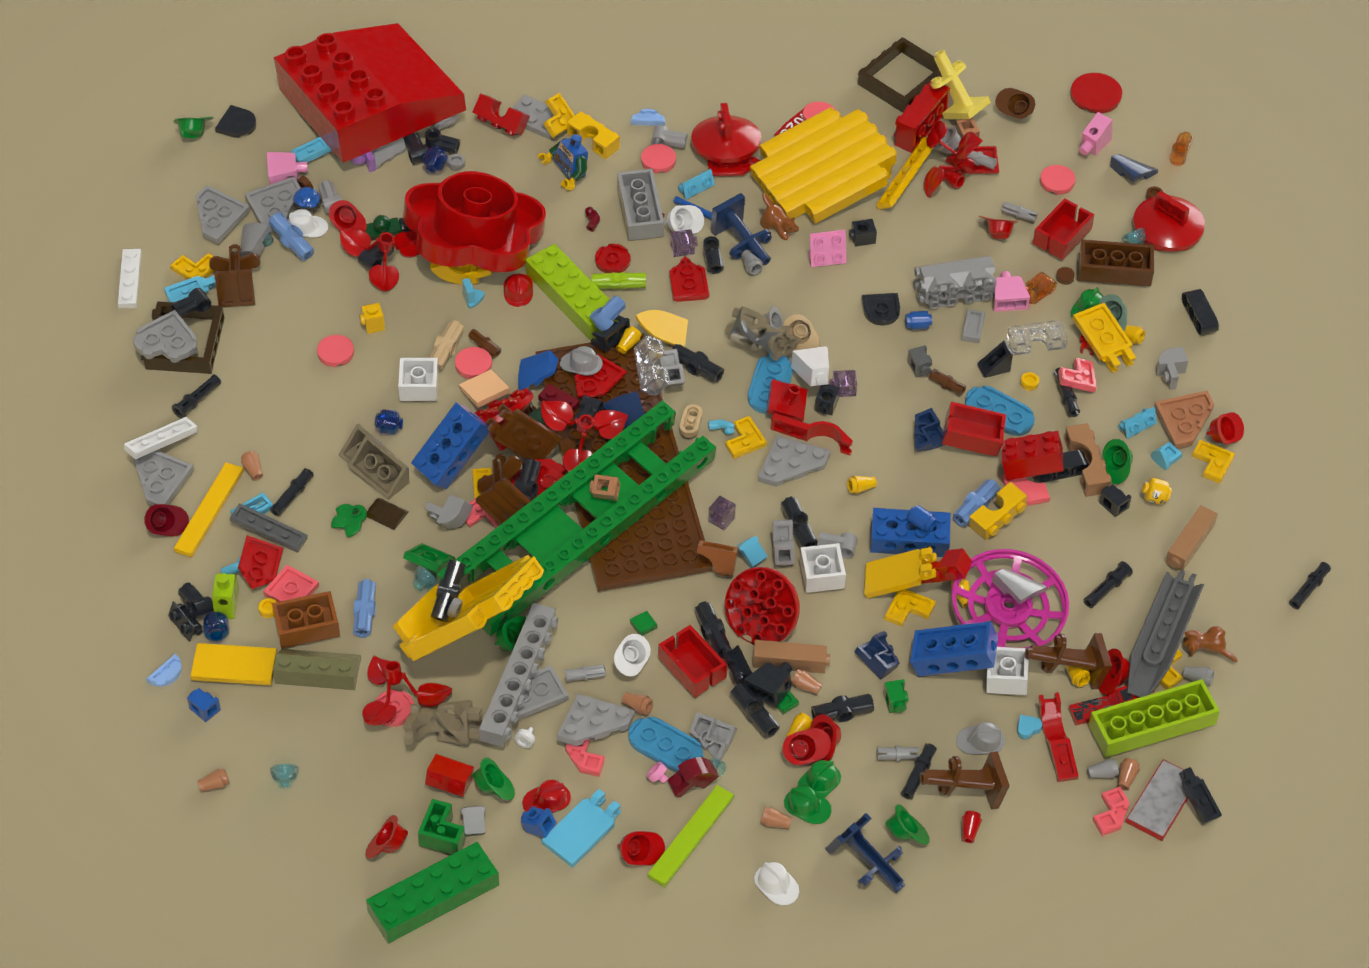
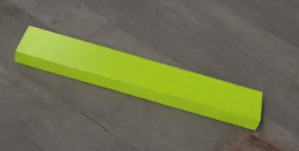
(690, 836)

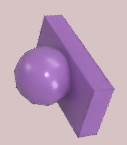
(368, 159)

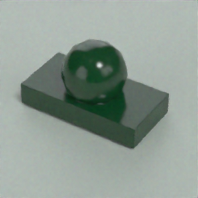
(381, 225)

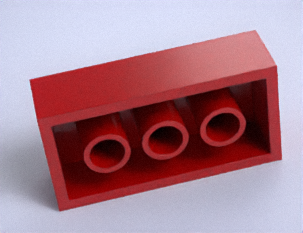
(921, 116)

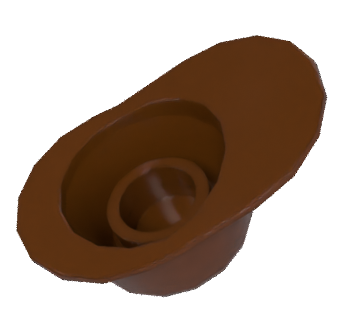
(1015, 103)

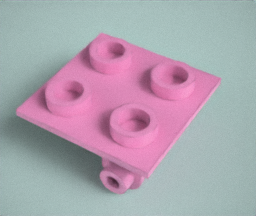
(827, 248)

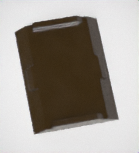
(386, 513)

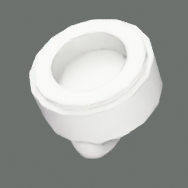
(525, 738)

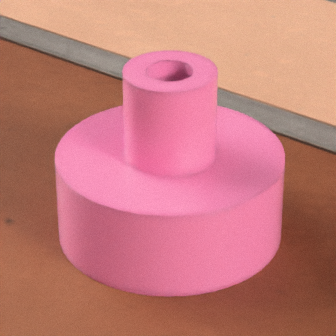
(657, 773)

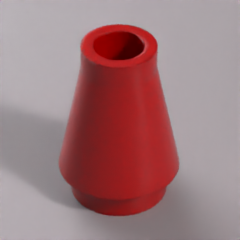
(954, 178)
(970, 825)

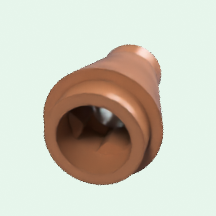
(251, 463)
(806, 682)
(640, 703)
(1128, 771)
(214, 780)
(773, 818)

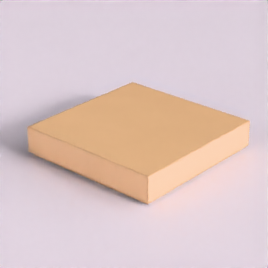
(484, 388)

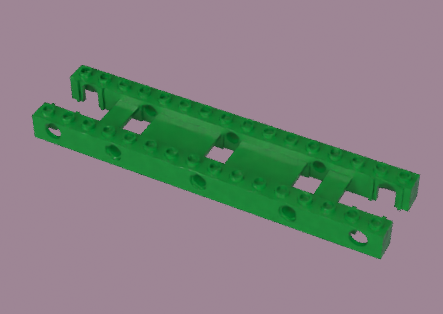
(556, 538)

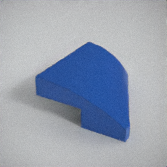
(536, 369)

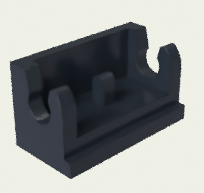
(612, 335)

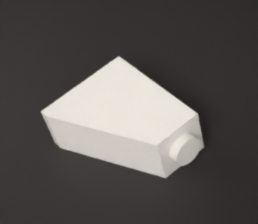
(812, 365)

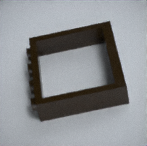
(886, 93)
(191, 364)

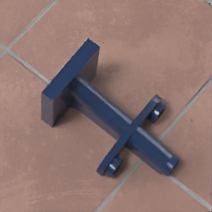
(730, 216)
(856, 841)

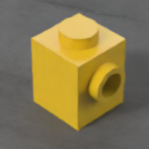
(372, 318)

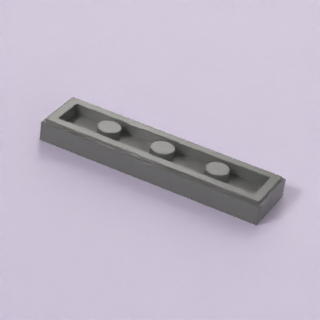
(268, 528)

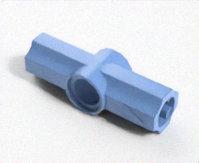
(291, 236)
(975, 500)
(364, 608)

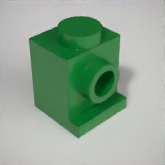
(895, 696)

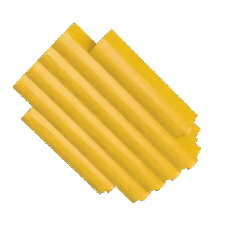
(824, 164)
(480, 600)

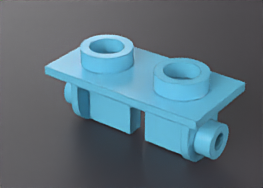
(697, 184)
(1139, 422)

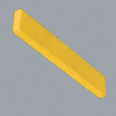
(904, 175)
(208, 510)

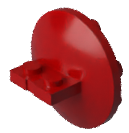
(725, 138)
(1169, 222)
(517, 399)
(762, 605)

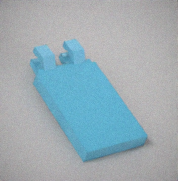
(582, 829)

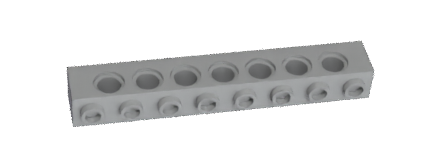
(529, 645)

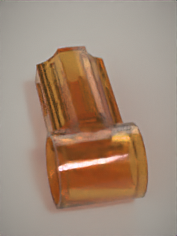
(1181, 148)

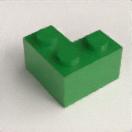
(438, 831)

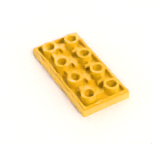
(233, 664)

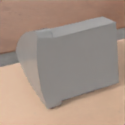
(473, 819)

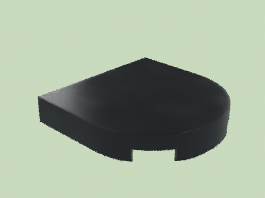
(236, 122)
(881, 308)

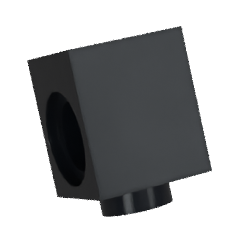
(863, 232)
(827, 399)

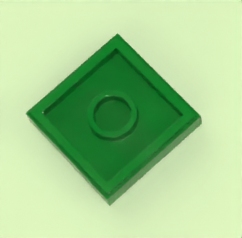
(428, 557)

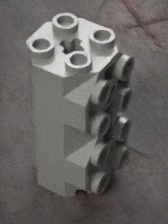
(948, 281)

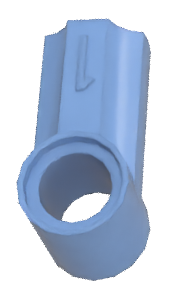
(604, 316)

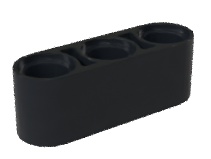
(1200, 311)
(1073, 465)

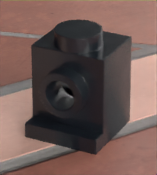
(1114, 500)

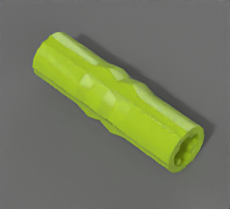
(619, 280)

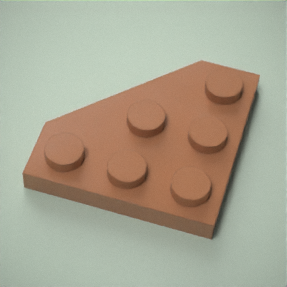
(1184, 416)

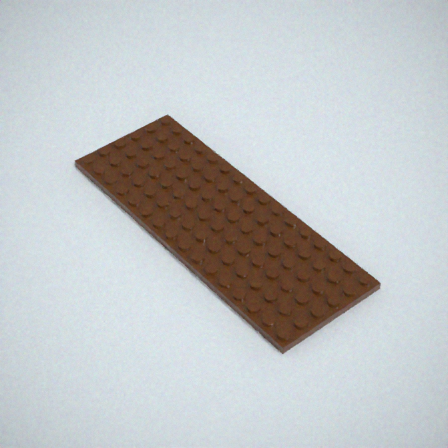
(665, 538)

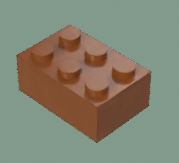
(306, 619)

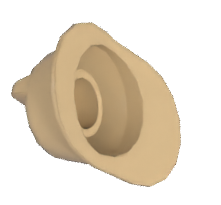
(802, 328)

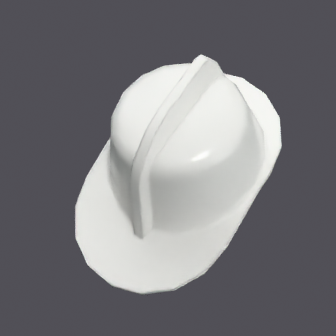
(685, 218)
(310, 225)
(632, 654)
(777, 883)

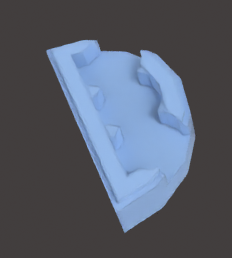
(648, 117)
(166, 673)

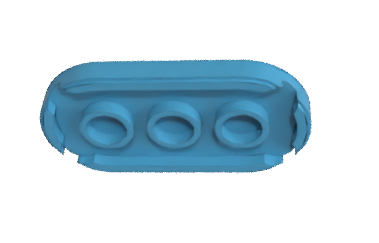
(764, 373)
(1018, 415)
(663, 742)

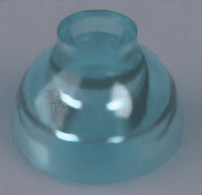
(1137, 236)
(423, 578)
(284, 774)

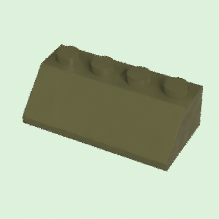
(316, 669)

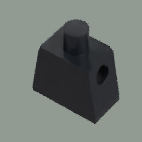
(770, 683)

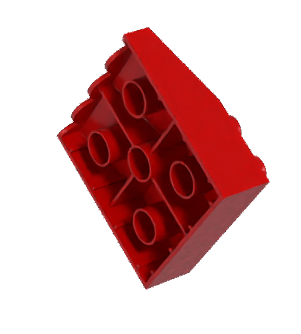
(366, 88)

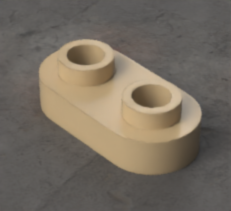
(689, 424)

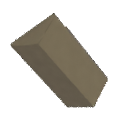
(375, 462)

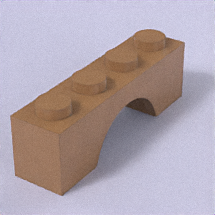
(1094, 476)

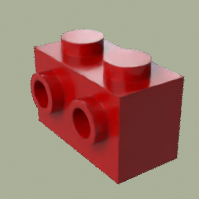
(449, 775)

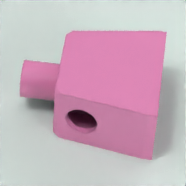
(1096, 135)
(283, 166)
(1010, 293)

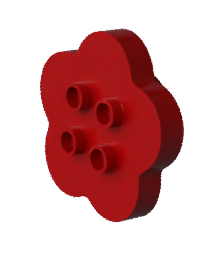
(473, 222)

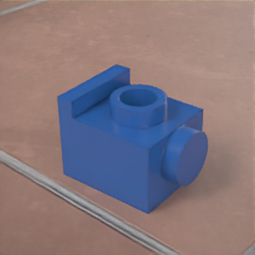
(203, 704)
(533, 820)

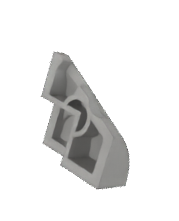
(388, 151)
(252, 238)
(1017, 586)
(713, 734)

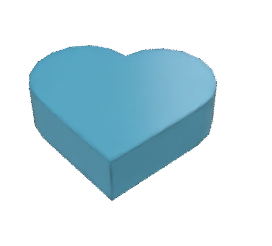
(1028, 726)

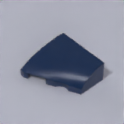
(1131, 168)
(628, 404)
(927, 431)
(878, 655)

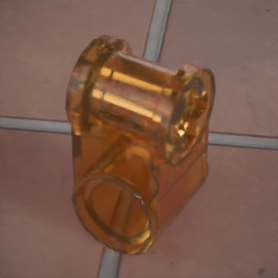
(1040, 287)

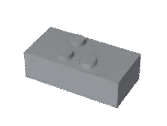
(640, 204)

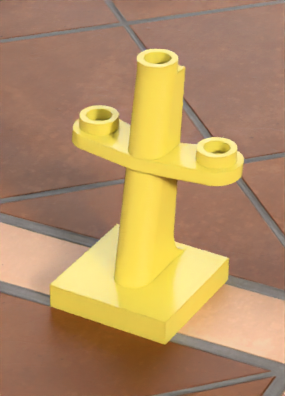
(964, 106)

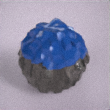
(307, 199)

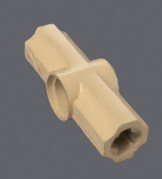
(447, 343)

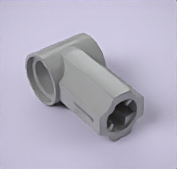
(664, 136)
(328, 194)
(846, 541)

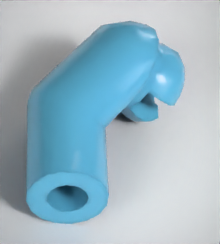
(722, 424)
(231, 569)

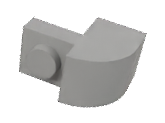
(1170, 364)
(674, 369)
(452, 514)
(783, 542)

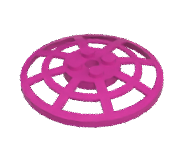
(996, 598)

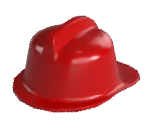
(346, 216)
(999, 228)
(518, 289)
(1226, 428)
(1117, 674)
(831, 728)
(806, 746)
(549, 795)
(387, 839)
(641, 848)

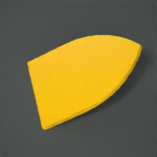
(664, 326)

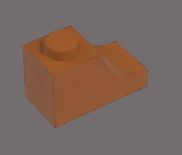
(722, 556)

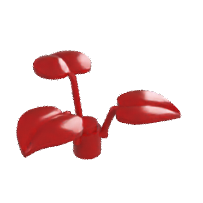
(961, 160)
(380, 276)
(559, 414)
(384, 670)

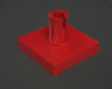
(787, 400)

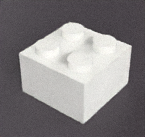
(418, 379)
(822, 568)
(1009, 672)

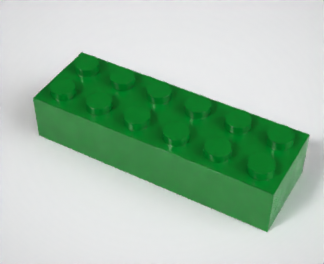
(432, 892)

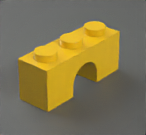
(604, 140)
(988, 522)

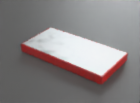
(1159, 802)

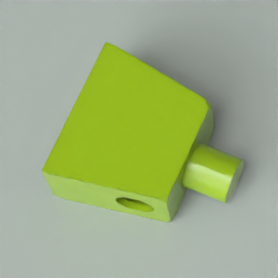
(226, 589)

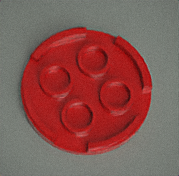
(1096, 92)

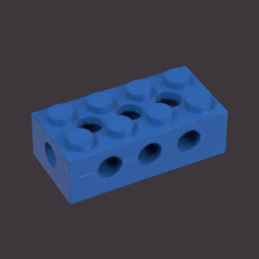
(451, 445)
(896, 535)
(954, 648)

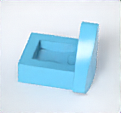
(471, 295)
(1166, 455)
(752, 551)

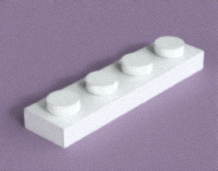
(129, 278)
(160, 438)

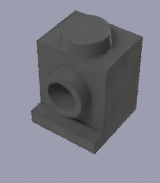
(919, 361)

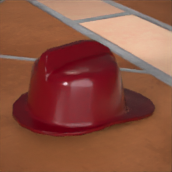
(166, 520)

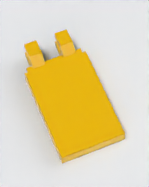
(1105, 336)
(899, 572)

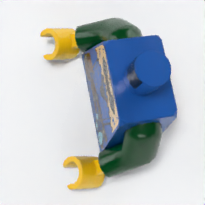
(570, 157)

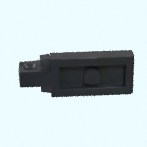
(1199, 796)

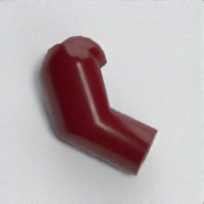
(593, 218)

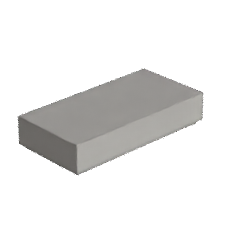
(973, 326)

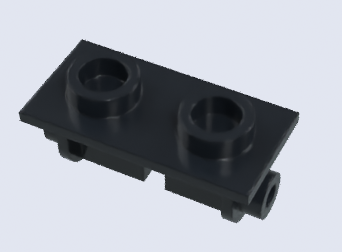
(181, 618)
(736, 663)

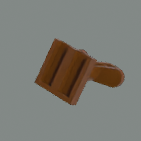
(235, 277)
(499, 495)
(1093, 658)
(990, 778)

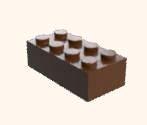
(1116, 262)

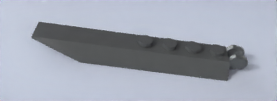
(1162, 632)

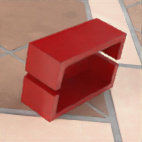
(1060, 229)
(974, 429)
(1032, 455)
(692, 661)

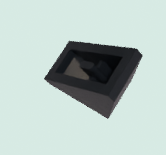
(996, 361)

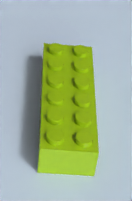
(566, 287)
(1153, 718)

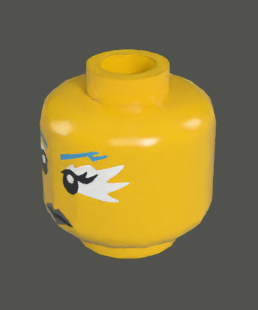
(1156, 491)

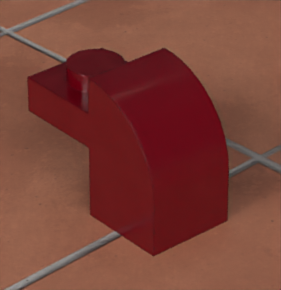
(692, 773)

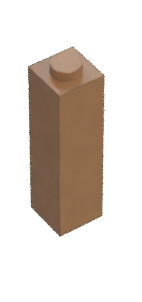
(1191, 538)
(799, 656)

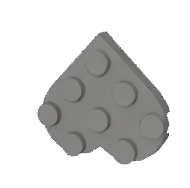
(166, 336)

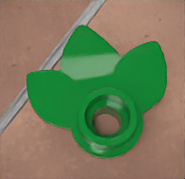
(347, 519)

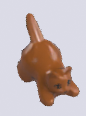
(775, 217)
(1211, 641)

